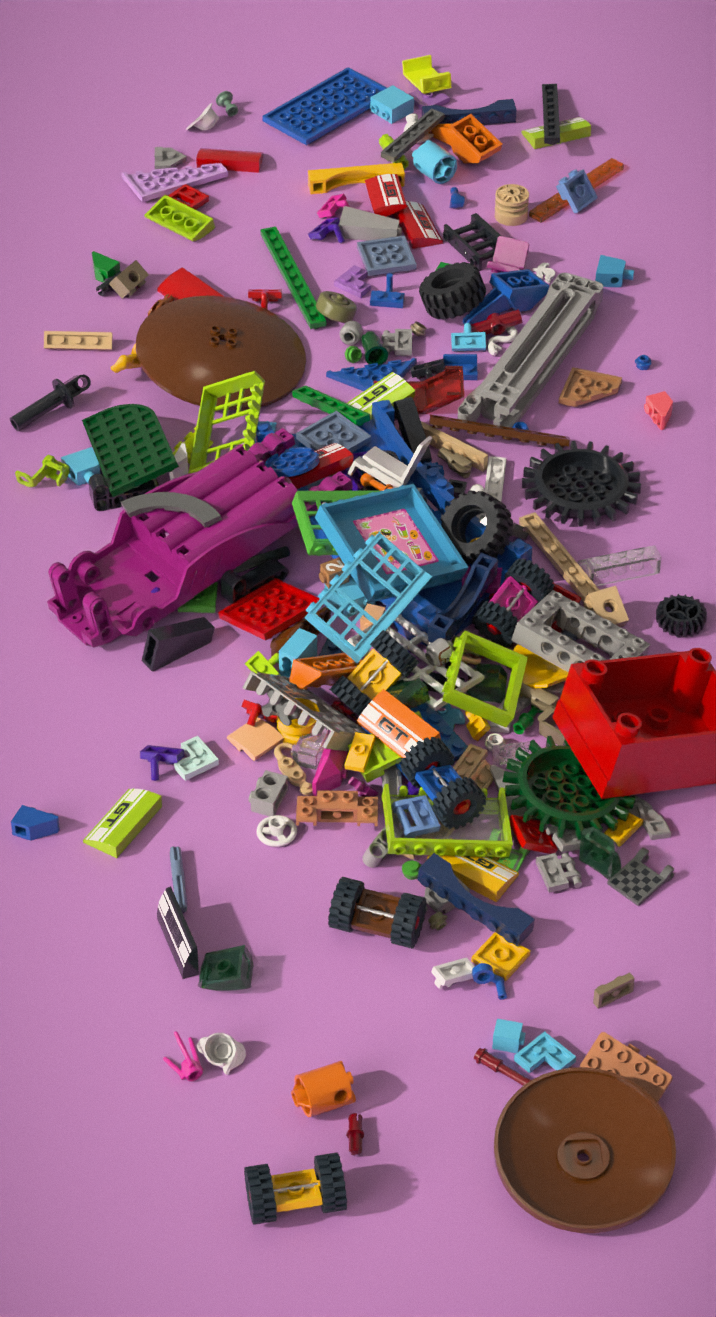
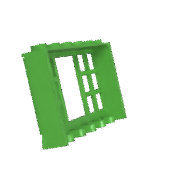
(313, 545)

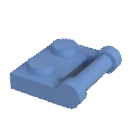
(421, 814)

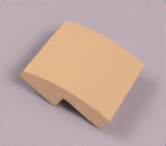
(256, 739)

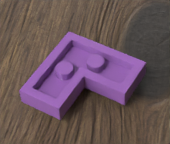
(352, 282)

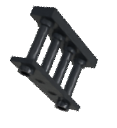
(482, 231)

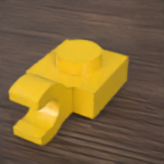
(477, 726)

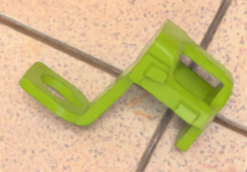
(49, 469)

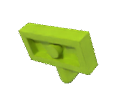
(259, 663)

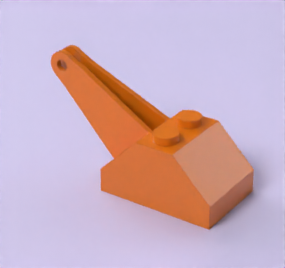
(468, 139)

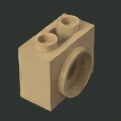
(607, 597)

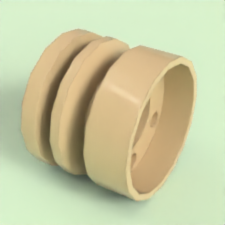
(511, 204)

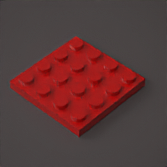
(269, 609)

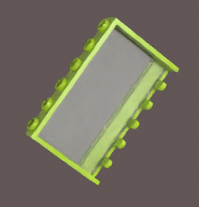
(484, 837)

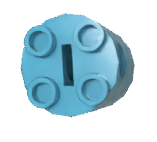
(434, 162)

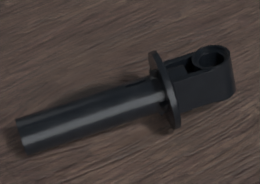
(61, 394)

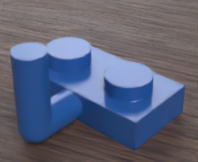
(387, 298)

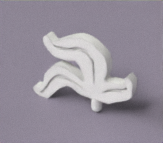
(550, 273)

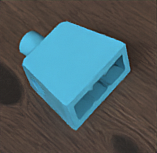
(82, 465)

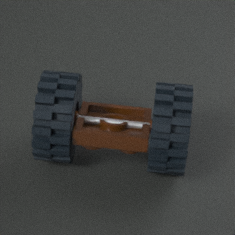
(377, 912)

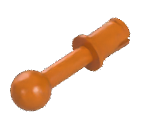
(368, 480)

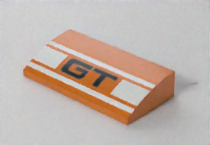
(395, 723)

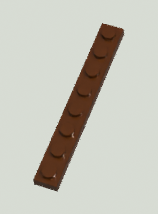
(491, 430)

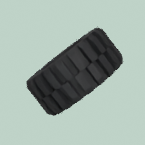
(452, 290)
(497, 529)

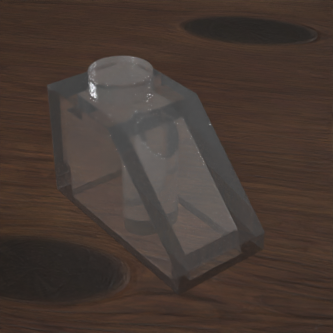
(309, 749)

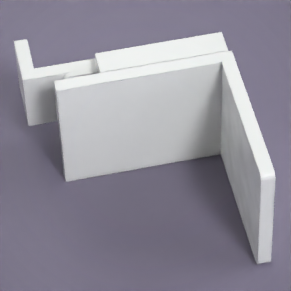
(387, 468)

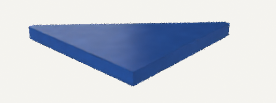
(363, 377)

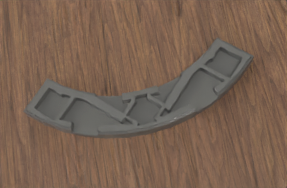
(173, 502)

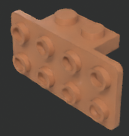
(625, 1061)

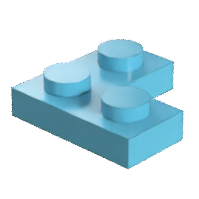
(547, 1050)

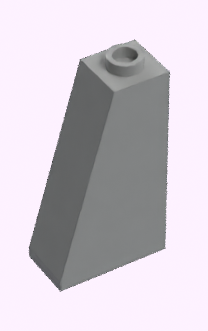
(367, 226)

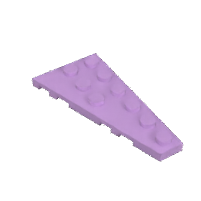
(167, 180)

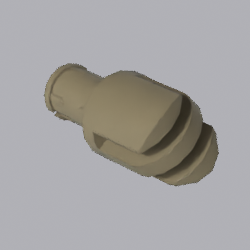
(456, 462)
(539, 697)

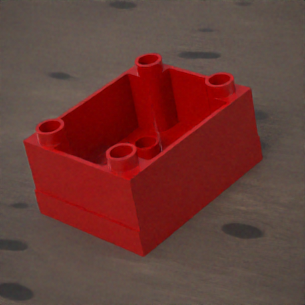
(642, 721)

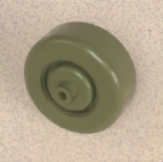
(336, 306)

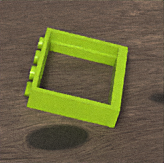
(498, 654)

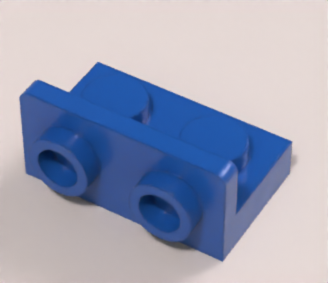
(468, 361)

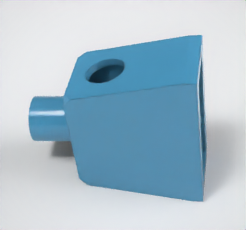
(612, 271)

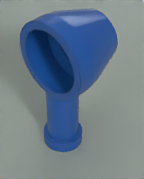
(457, 200)

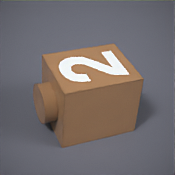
(330, 569)

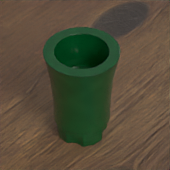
(374, 349)

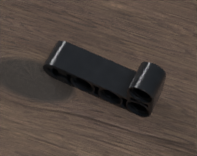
(410, 426)
(103, 499)
(236, 587)

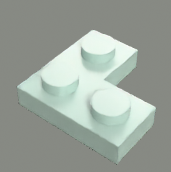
(199, 759)

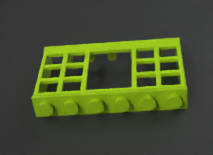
(207, 411)

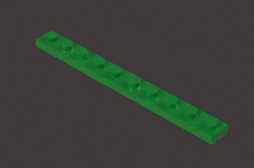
(293, 277)

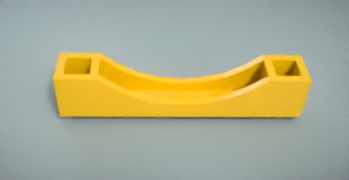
(324, 180)

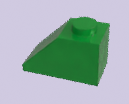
(104, 266)

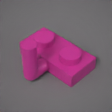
(331, 206)

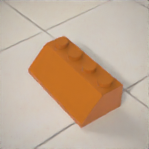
(321, 670)

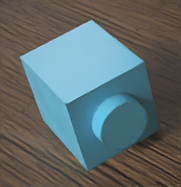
(508, 1036)

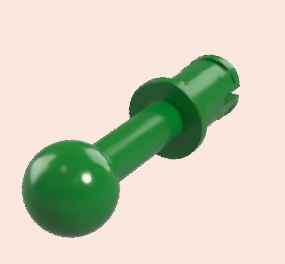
(526, 720)

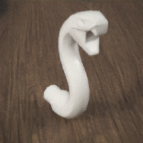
(493, 348)

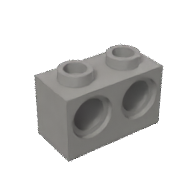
(268, 793)

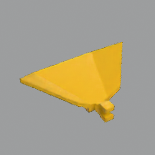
(540, 672)

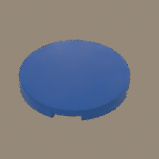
(293, 463)

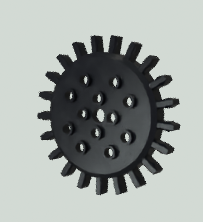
(560, 474)

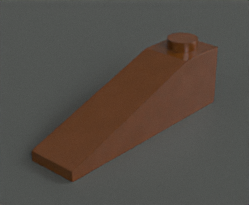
(278, 642)

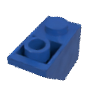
(33, 823)

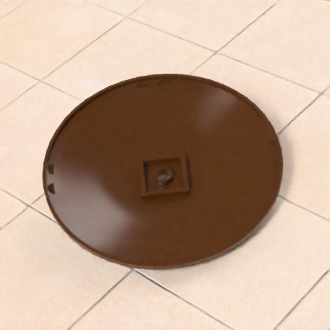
(184, 349)

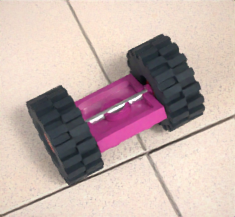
(522, 589)

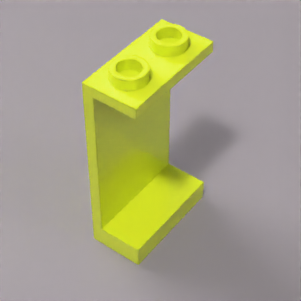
(423, 76)

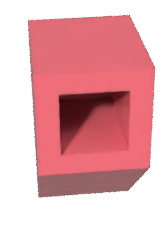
(659, 408)

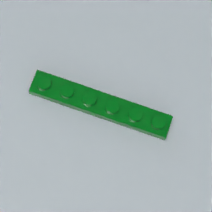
(329, 404)

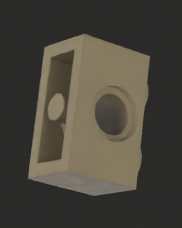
(128, 279)

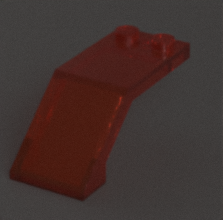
(438, 390)

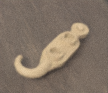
(290, 768)

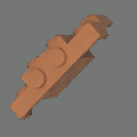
(337, 807)

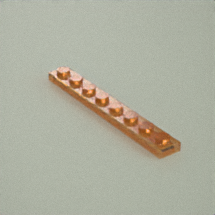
(596, 177)

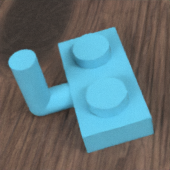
(468, 340)

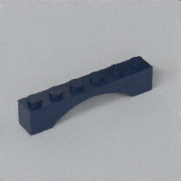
(498, 112)
(478, 580)
(507, 922)

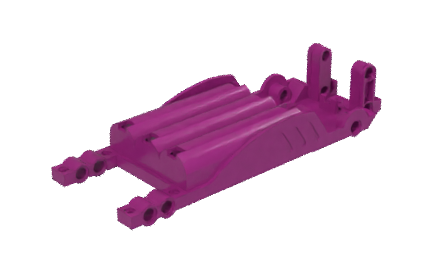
(110, 587)

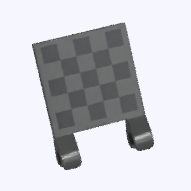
(637, 880)

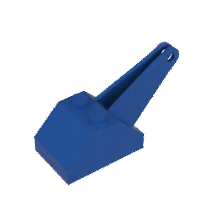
(510, 290)

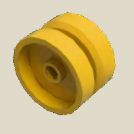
(295, 731)

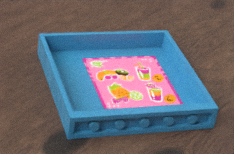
(405, 522)

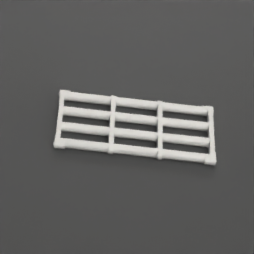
(422, 674)

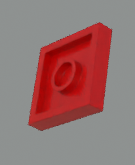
(530, 836)

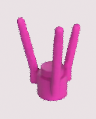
(191, 1068)

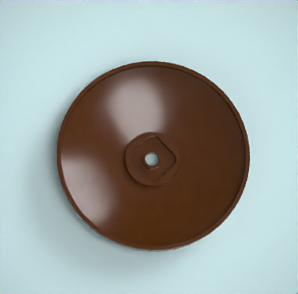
(589, 1115)

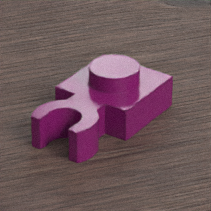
(363, 788)

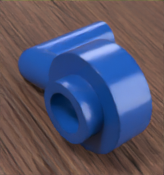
(484, 974)

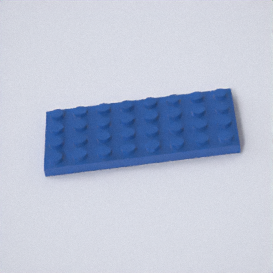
(324, 106)

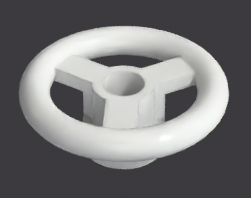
(276, 826)

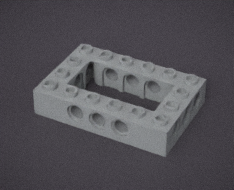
(537, 636)

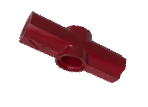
(497, 323)

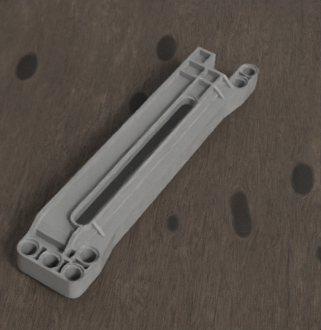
(535, 352)

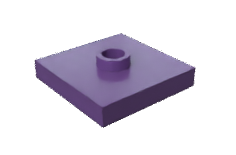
(429, 99)

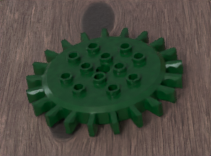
(545, 776)

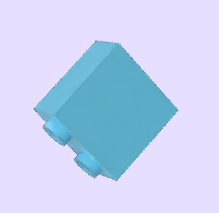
(392, 104)
(353, 591)
(300, 645)

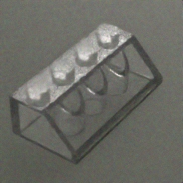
(622, 565)

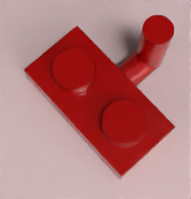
(265, 295)
(254, 710)

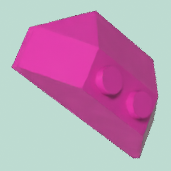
(330, 770)

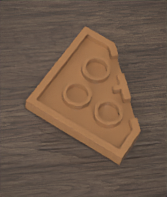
(587, 386)

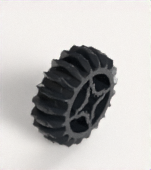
(681, 615)

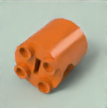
(323, 1089)

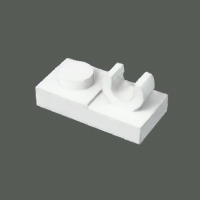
(452, 972)

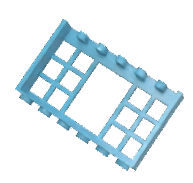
(389, 615)

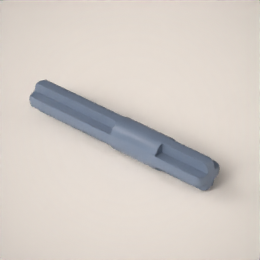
(178, 877)

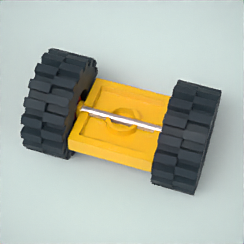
(374, 673)
(295, 1189)

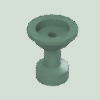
(224, 99)

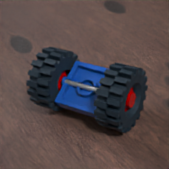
(454, 798)

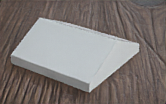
(181, 458)

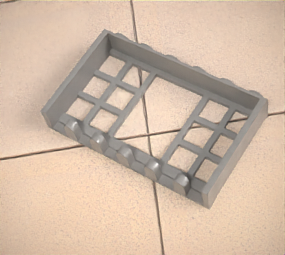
(327, 717)

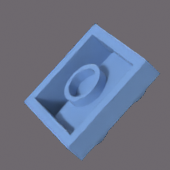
(576, 190)

